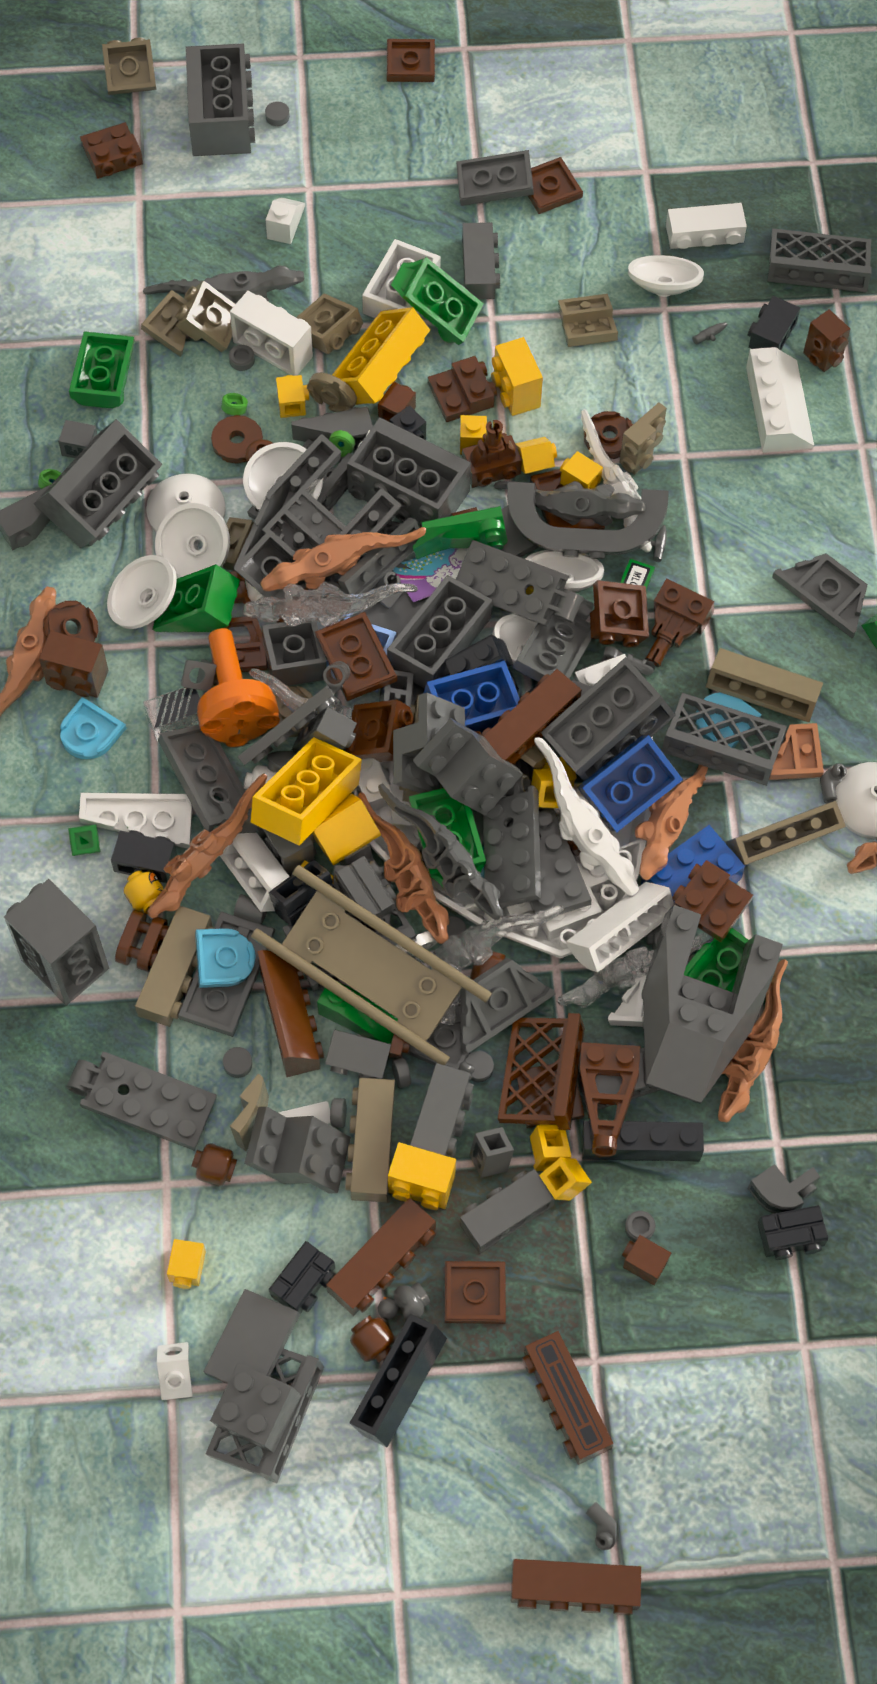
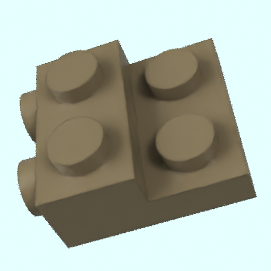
(129, 66)
(206, 316)
(331, 322)
(641, 439)

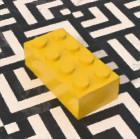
(382, 353)
(306, 791)

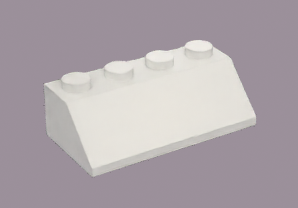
(778, 401)

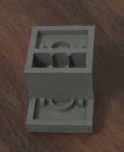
(411, 739)
(467, 767)
(297, 1150)

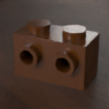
(826, 341)

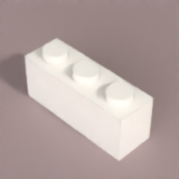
(706, 225)
(254, 868)

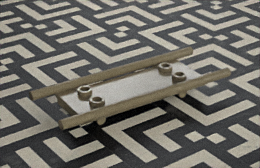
(371, 965)

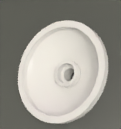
(665, 274)
(268, 467)
(169, 492)
(183, 530)
(581, 569)
(141, 592)
(514, 632)
(858, 800)

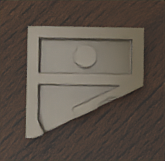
(162, 323)

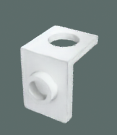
(174, 1371)

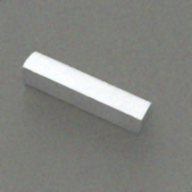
(621, 926)

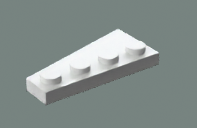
(148, 813)

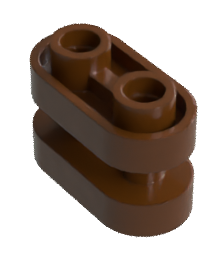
(130, 938)

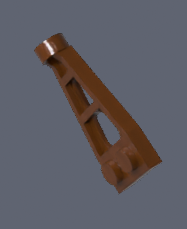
(250, 654)
(609, 1061)

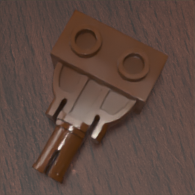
(494, 458)
(676, 614)

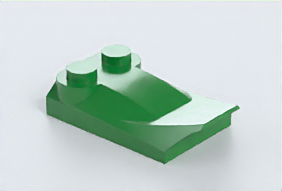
(438, 298)
(101, 370)
(459, 531)
(457, 819)
(718, 961)

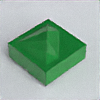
(84, 840)

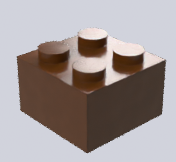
(73, 664)

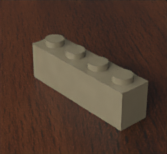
(764, 685)
(787, 833)
(172, 968)
(372, 1140)

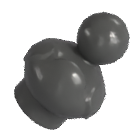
(407, 1299)

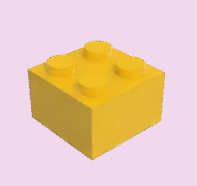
(517, 376)
(421, 1176)

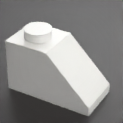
(283, 219)

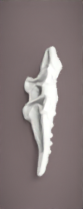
(611, 473)
(582, 825)

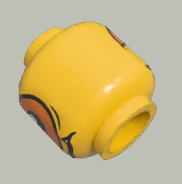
(142, 890)

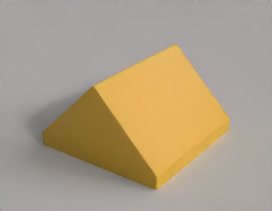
(346, 830)

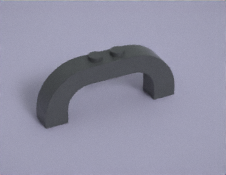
(588, 541)

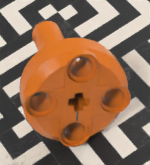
(237, 706)

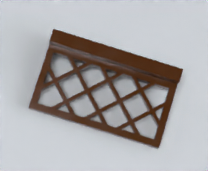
(565, 1079)

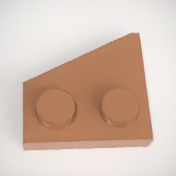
(799, 754)

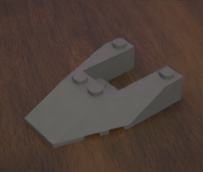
(297, 521)
(694, 1025)

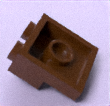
(111, 150)
(463, 389)
(619, 613)
(376, 727)
(714, 898)

